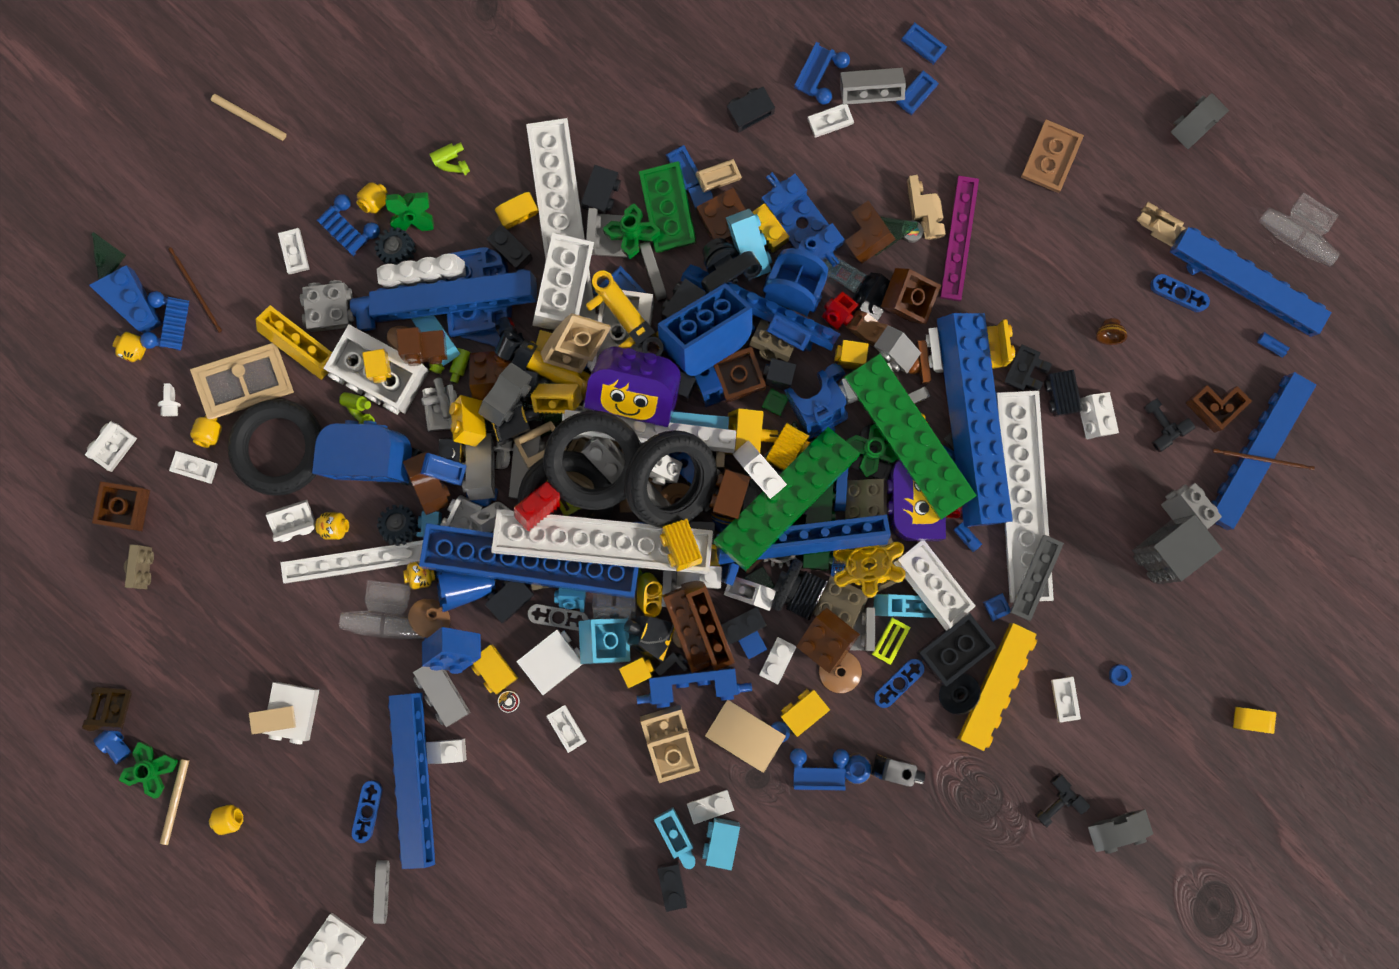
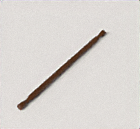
(195, 290)
(1263, 459)

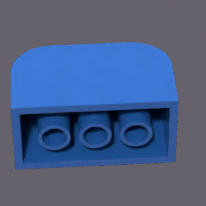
(706, 330)
(361, 453)

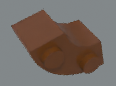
(429, 490)

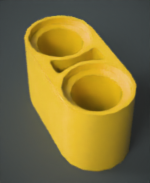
(516, 210)
(649, 595)
(1254, 720)

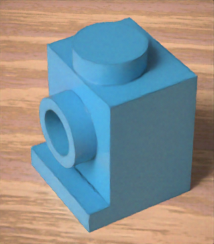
(433, 518)
(570, 599)

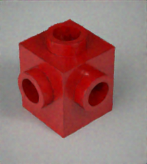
(839, 310)

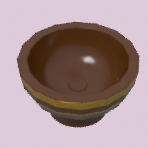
(1111, 332)

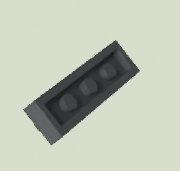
(1036, 577)

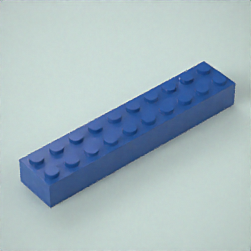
(974, 417)
(471, 554)

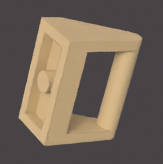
(529, 436)

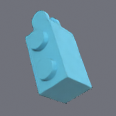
(676, 837)

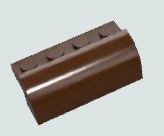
(698, 626)

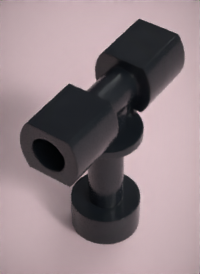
(1171, 430)
(1066, 797)

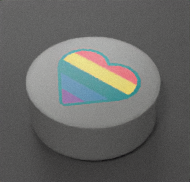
(915, 235)

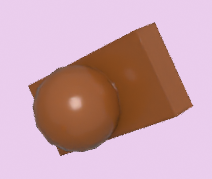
(922, 364)

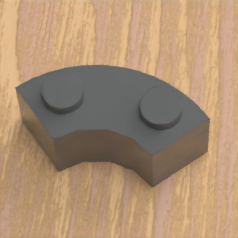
(1199, 121)
(505, 395)
(1120, 831)

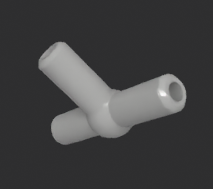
(441, 398)

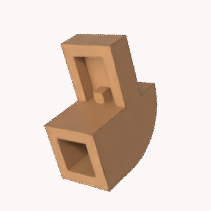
(866, 327)

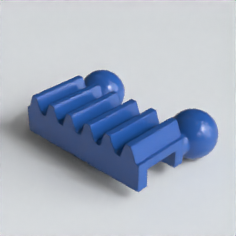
(815, 69)
(342, 229)
(173, 322)
(819, 778)

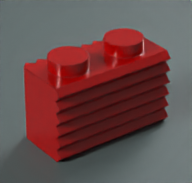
(537, 506)

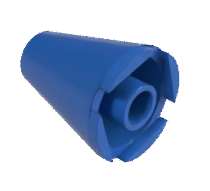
(461, 589)

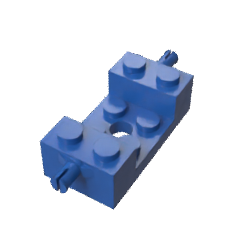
(789, 203)
(662, 688)

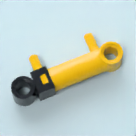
(638, 329)
(526, 355)

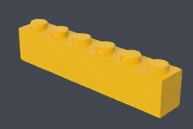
(997, 686)

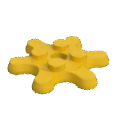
(879, 573)

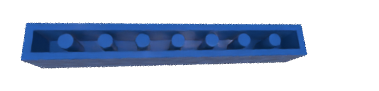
(1250, 281)
(453, 296)
(1264, 442)
(825, 537)
(411, 781)

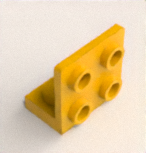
(999, 343)

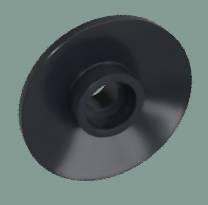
(950, 695)

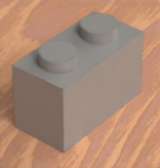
(897, 349)

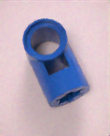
(360, 310)
(112, 743)

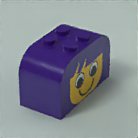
(633, 385)
(908, 510)

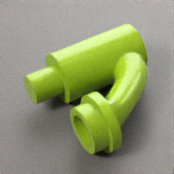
(447, 153)
(457, 368)
(355, 404)

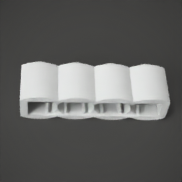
(423, 271)

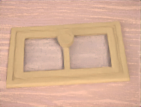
(241, 381)

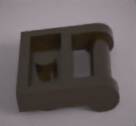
(113, 712)

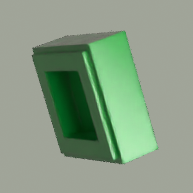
(775, 402)

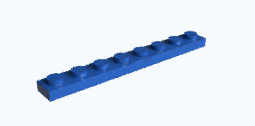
(766, 309)

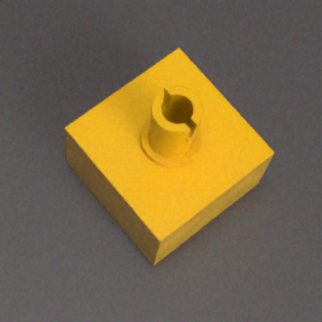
(749, 427)

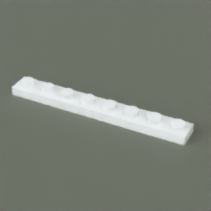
(715, 438)
(350, 562)

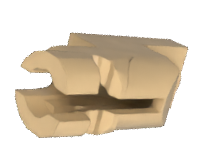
(925, 208)
(1161, 223)

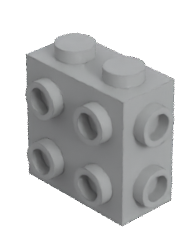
(326, 306)
(1191, 501)

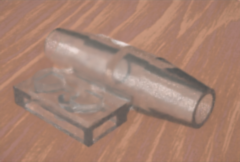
(1304, 229)
(384, 614)

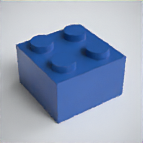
(451, 650)

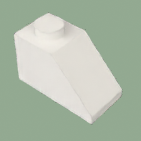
(711, 580)
(751, 593)
(446, 751)

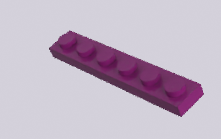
(959, 238)

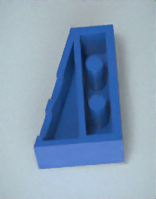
(128, 297)

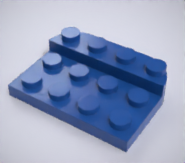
(478, 262)

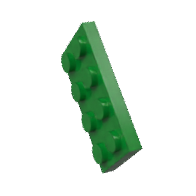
(668, 206)

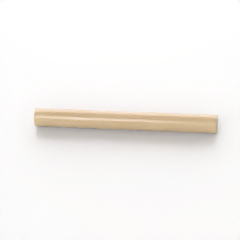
(248, 117)
(182, 770)

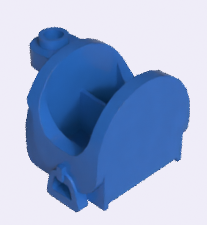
(798, 277)
(823, 409)

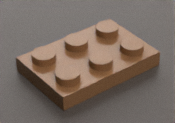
(1052, 156)

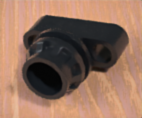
(726, 263)

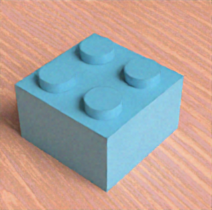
(603, 641)
(722, 843)

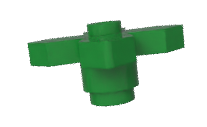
(410, 211)
(631, 230)
(870, 460)
(145, 760)

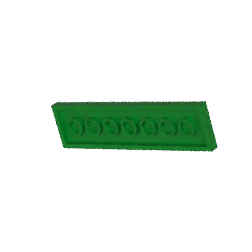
(910, 436)
(769, 518)

